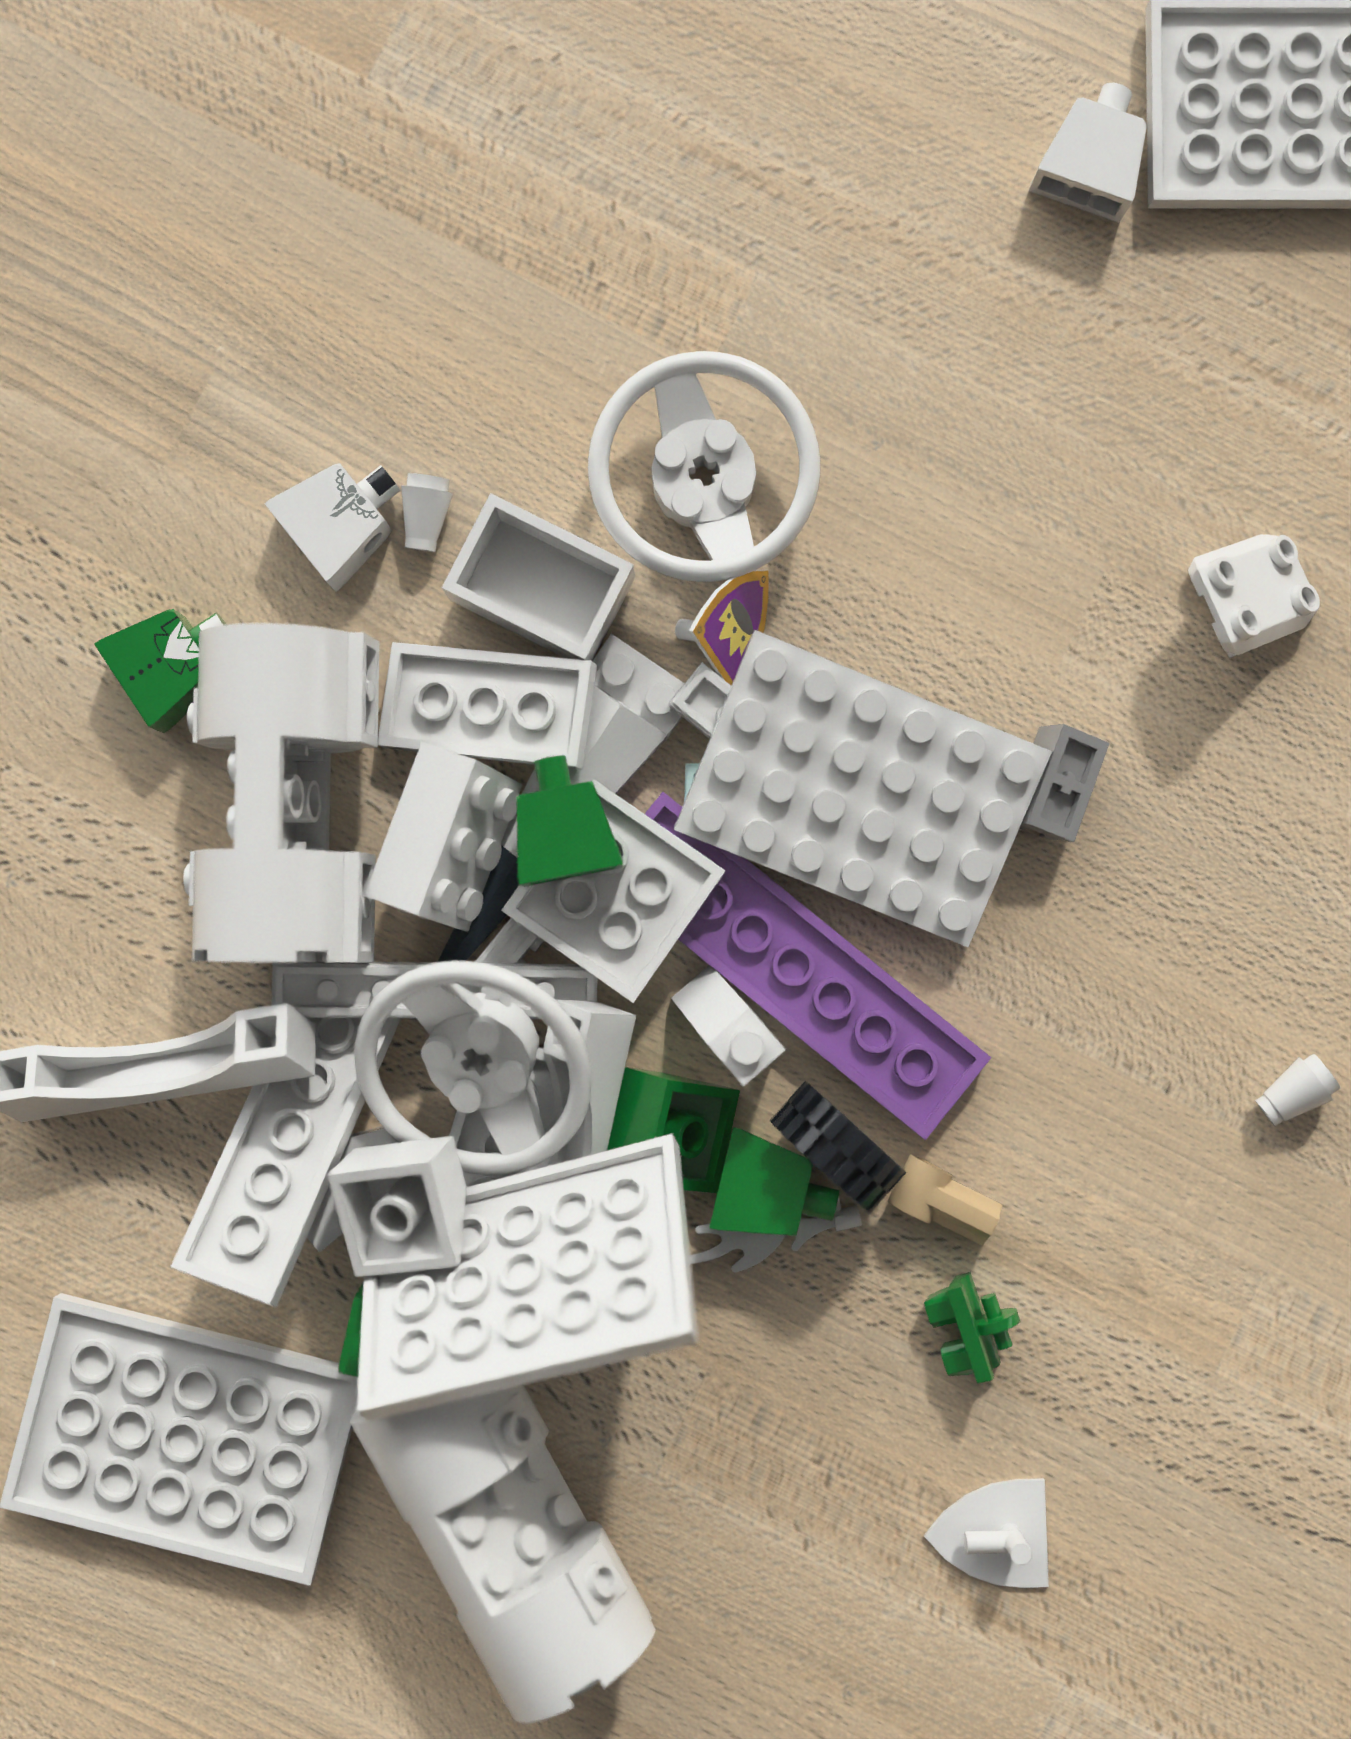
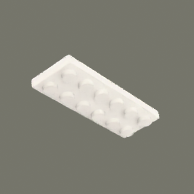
(277, 1170)

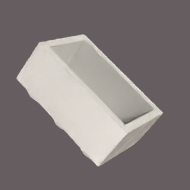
(539, 580)
(444, 837)

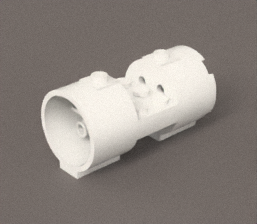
(282, 707)
(511, 1547)

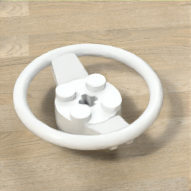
(697, 440)
(454, 1054)

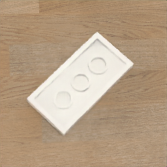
(487, 703)

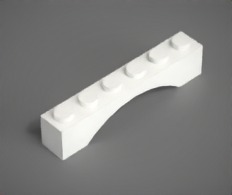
(607, 1040)
(236, 1053)

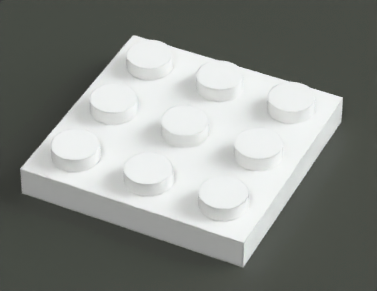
(626, 917)

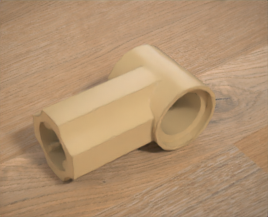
(932, 1195)

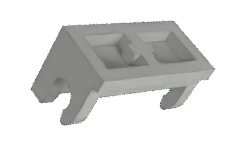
(1065, 783)

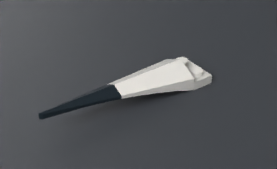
(624, 730)

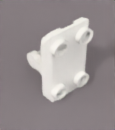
(1254, 591)

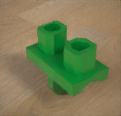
(976, 1349)

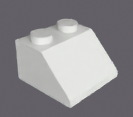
(401, 1206)

